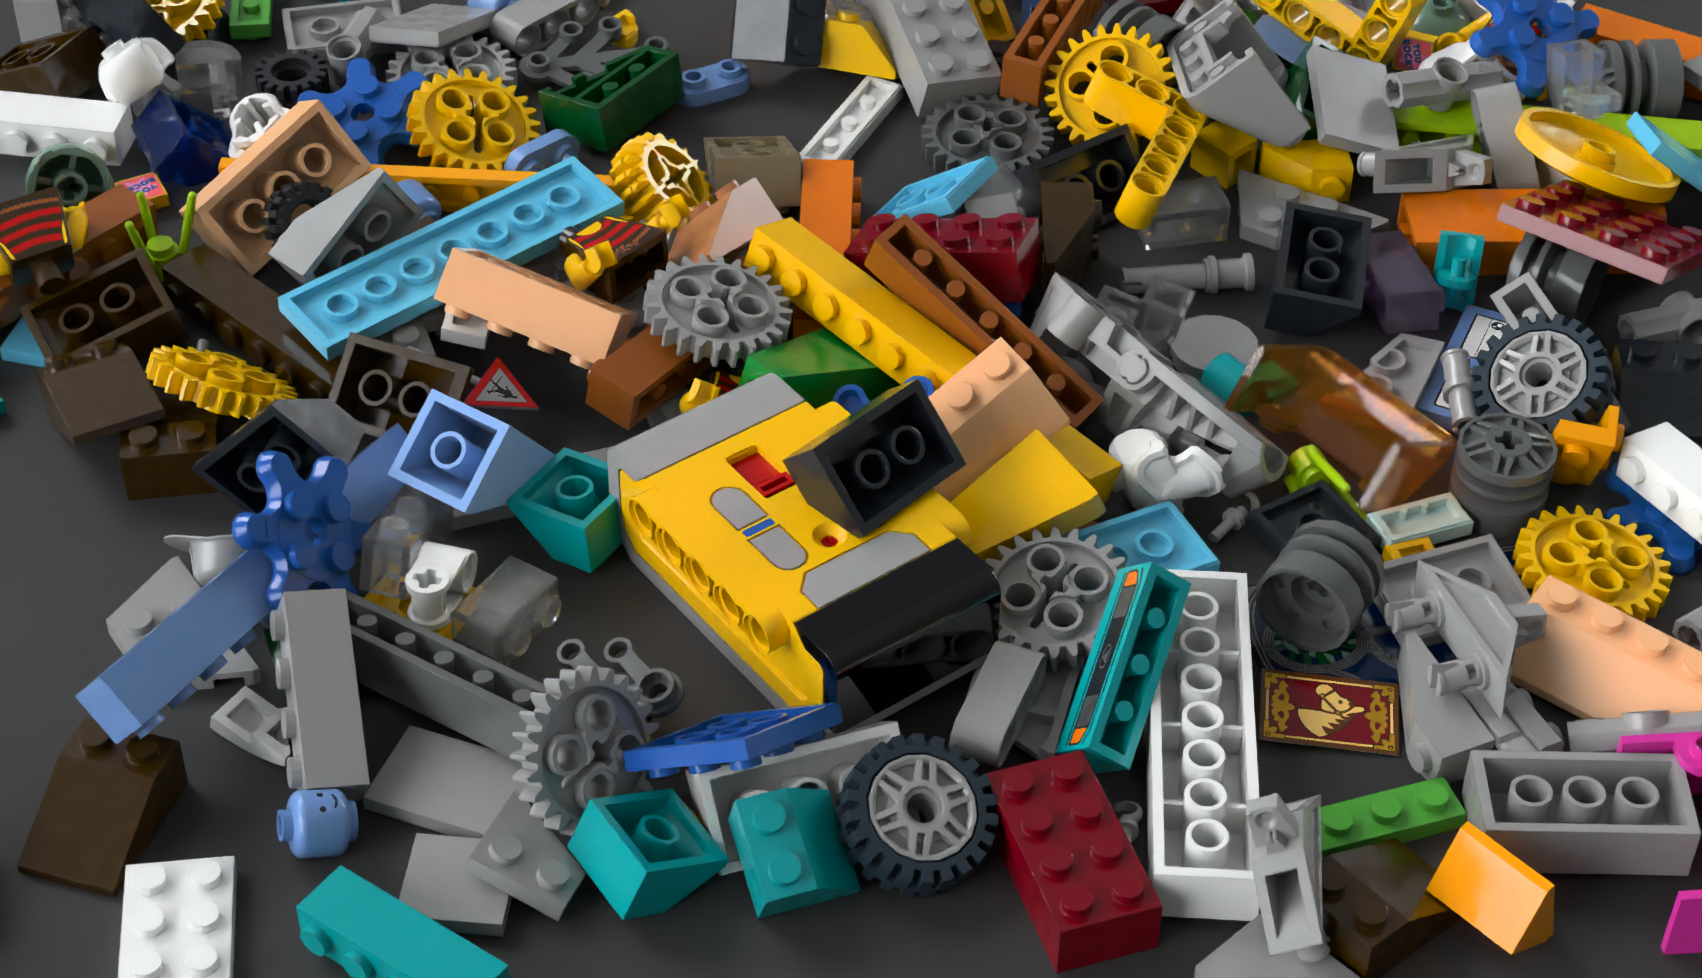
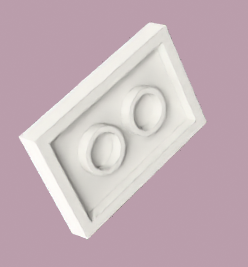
(179, 919)

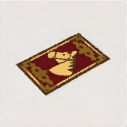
(1329, 712)

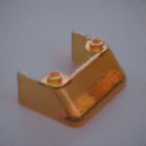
(1346, 416)

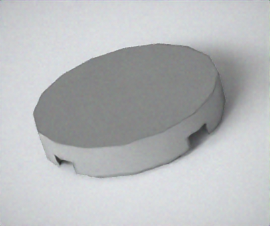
(1207, 337)

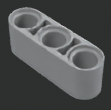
(536, 23)
(1496, 116)
(998, 703)

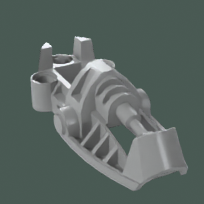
(1149, 392)

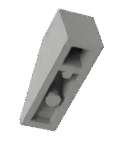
(1436, 729)

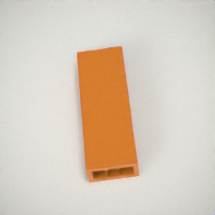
(1475, 212)

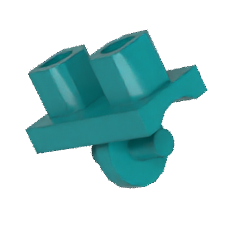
(1458, 267)

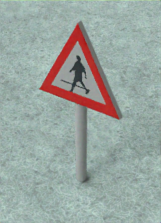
(497, 389)

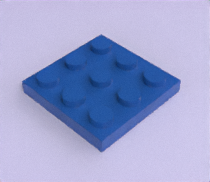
(733, 739)

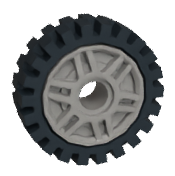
(1540, 351)
(894, 844)

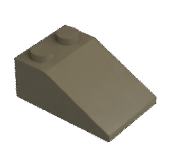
(767, 158)

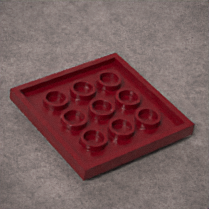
(1606, 230)

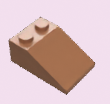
(726, 225)

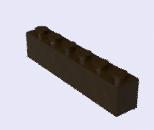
(247, 319)

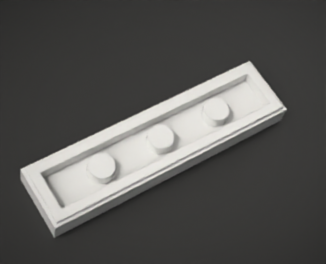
(854, 120)

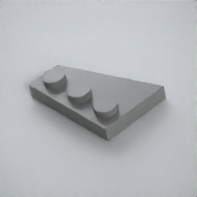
(1406, 366)

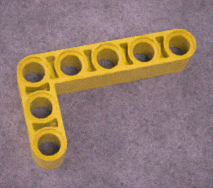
(1355, 34)
(1156, 115)

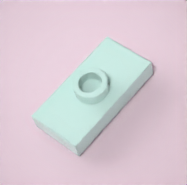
(1435, 517)

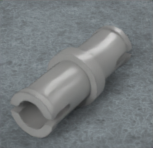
(1457, 387)

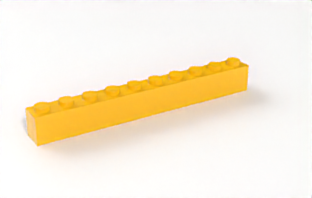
(885, 326)

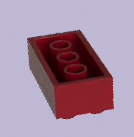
(995, 251)
(1073, 862)

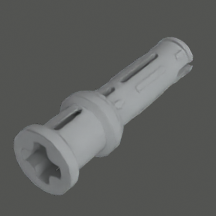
(1208, 275)

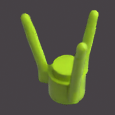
(161, 248)
(1309, 466)

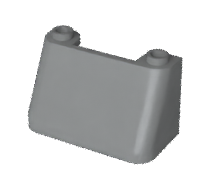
(1235, 76)

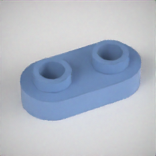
(715, 83)
(543, 152)

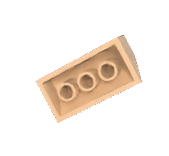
(297, 148)
(533, 306)
(992, 410)
(1604, 659)

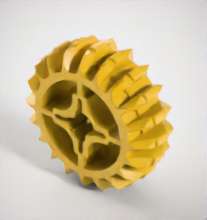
(652, 171)

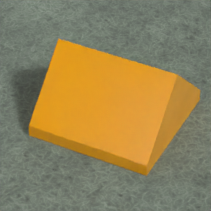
(1495, 891)

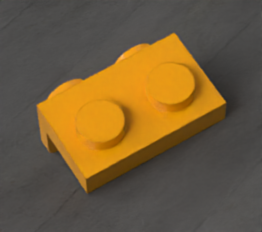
(1586, 448)

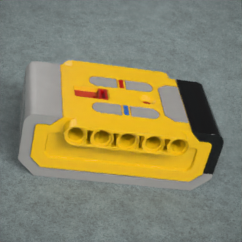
(780, 583)

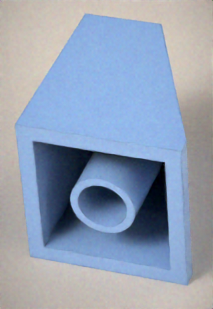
(466, 456)

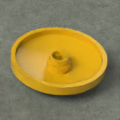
(1595, 155)

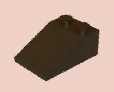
(54, 64)
(1066, 231)
(110, 303)
(390, 383)
(97, 392)
(161, 454)
(102, 808)
(1379, 906)

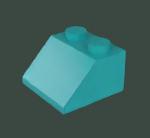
(570, 510)
(791, 849)
(644, 851)

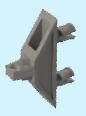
(1426, 166)
(1473, 626)
(1289, 874)

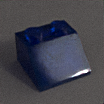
(181, 140)

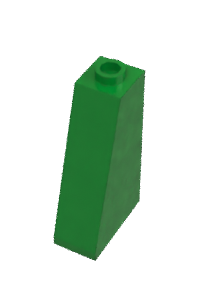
(818, 367)

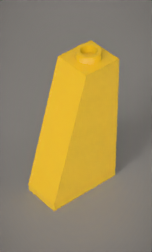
(1026, 492)

